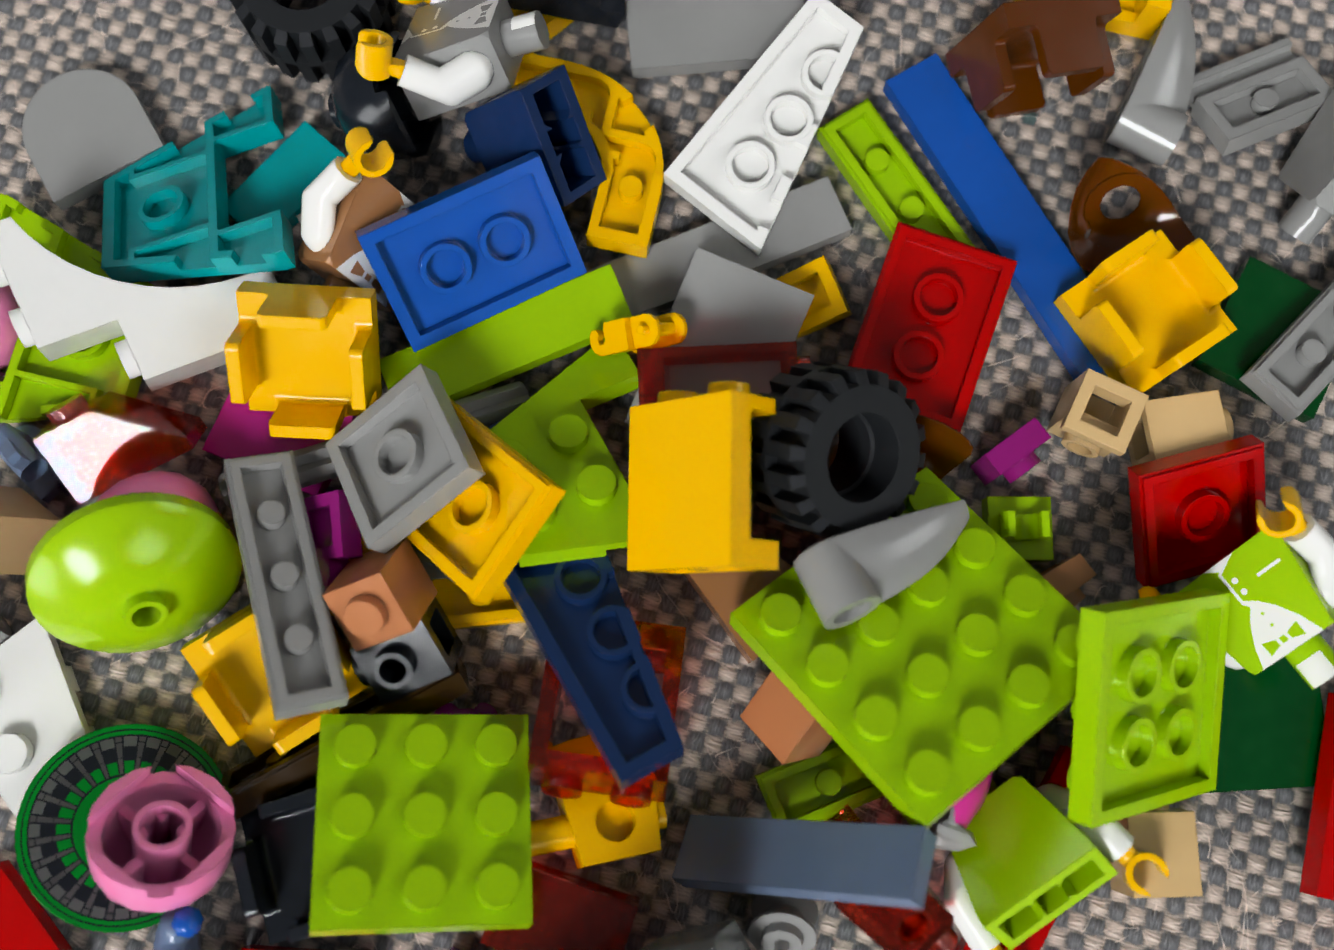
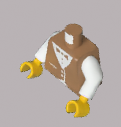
(343, 200)

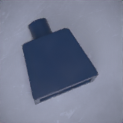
(539, 118)

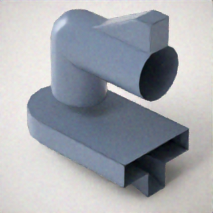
(28, 462)

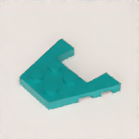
(171, 207)

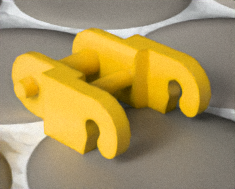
(639, 333)

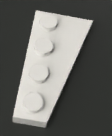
(760, 134)
(36, 709)

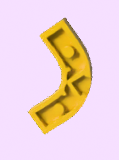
(628, 152)

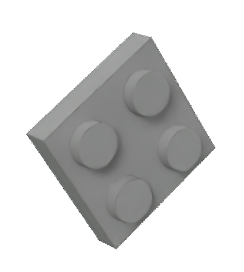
(403, 459)

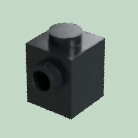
(410, 659)

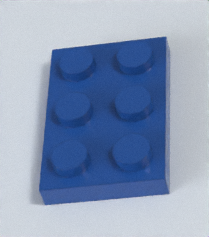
(472, 251)

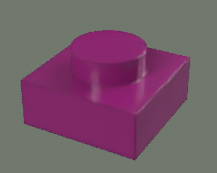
(1013, 455)

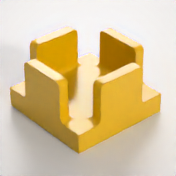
(1150, 308)
(305, 355)
(236, 691)

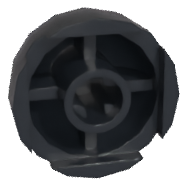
(380, 109)

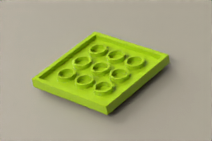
(935, 677)

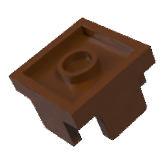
(1019, 35)

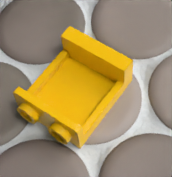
(695, 483)

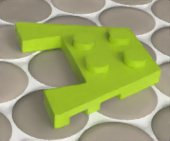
(31, 380)
(566, 446)

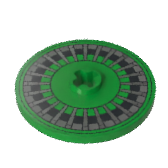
(56, 815)

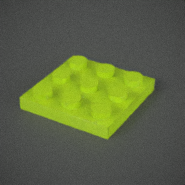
(1146, 704)
(422, 824)

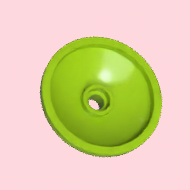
(132, 572)

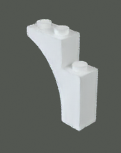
(69, 309)

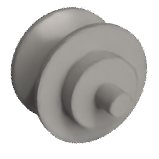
(783, 923)

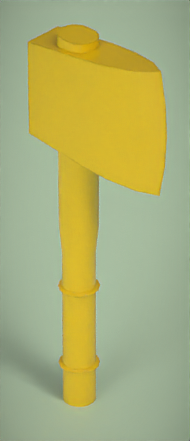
(595, 826)

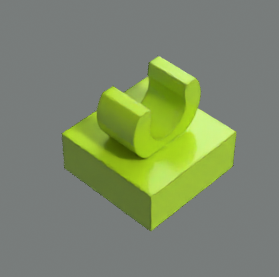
(1023, 524)

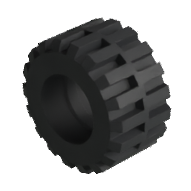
(312, 37)
(874, 452)

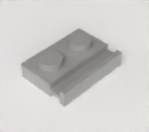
(1256, 97)

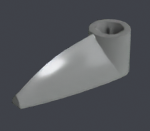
(1159, 92)
(873, 563)

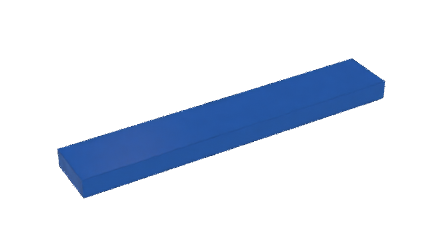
(992, 199)

